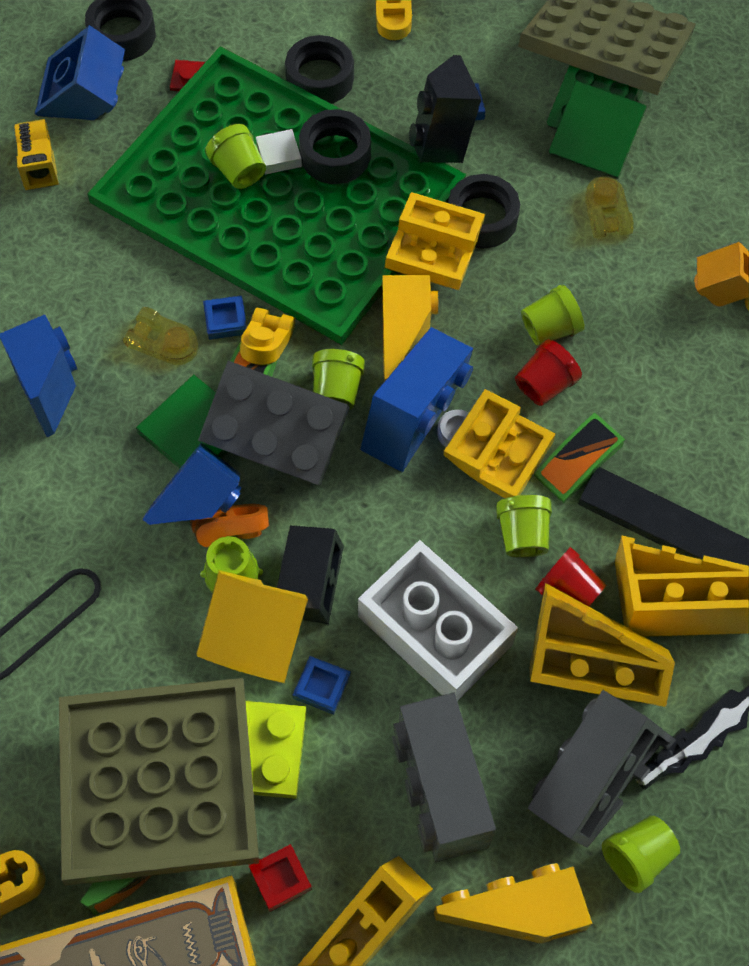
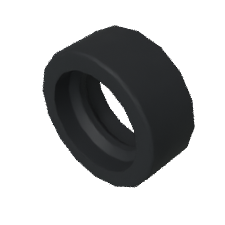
(135, 42)
(321, 48)
(335, 123)
(492, 188)

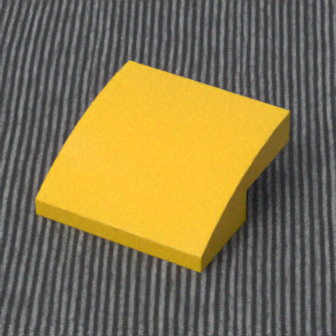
(434, 240)
(499, 445)
(251, 626)

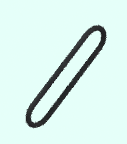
(59, 627)

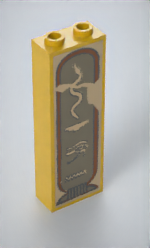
(178, 929)

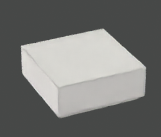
(279, 151)

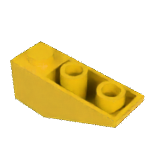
(528, 910)

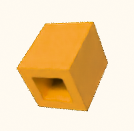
(723, 275)

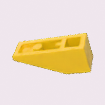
(405, 315)
(371, 917)

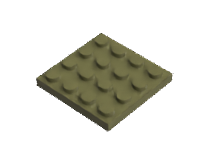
(610, 39)
(155, 782)

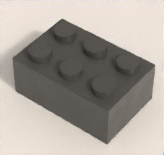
(274, 423)
(443, 778)

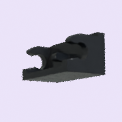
(312, 568)

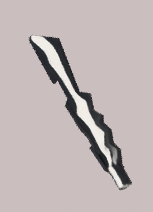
(709, 731)

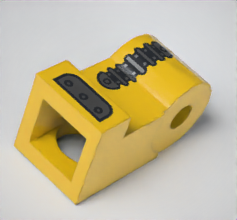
(35, 153)

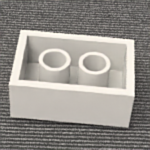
(436, 621)

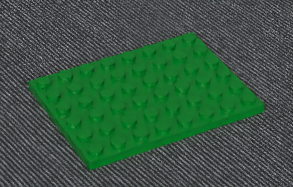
(287, 236)

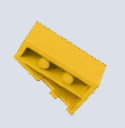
(679, 593)
(595, 653)

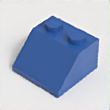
(81, 78)
(42, 367)
(196, 490)

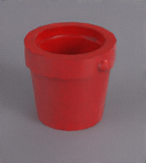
(548, 373)
(573, 578)

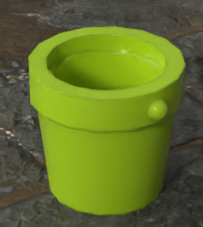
(236, 155)
(553, 316)
(337, 374)
(525, 524)
(230, 556)
(641, 852)

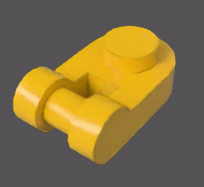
(393, 18)
(266, 337)

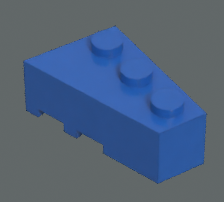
(415, 397)

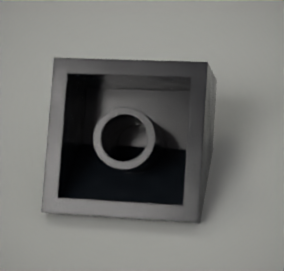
(445, 114)

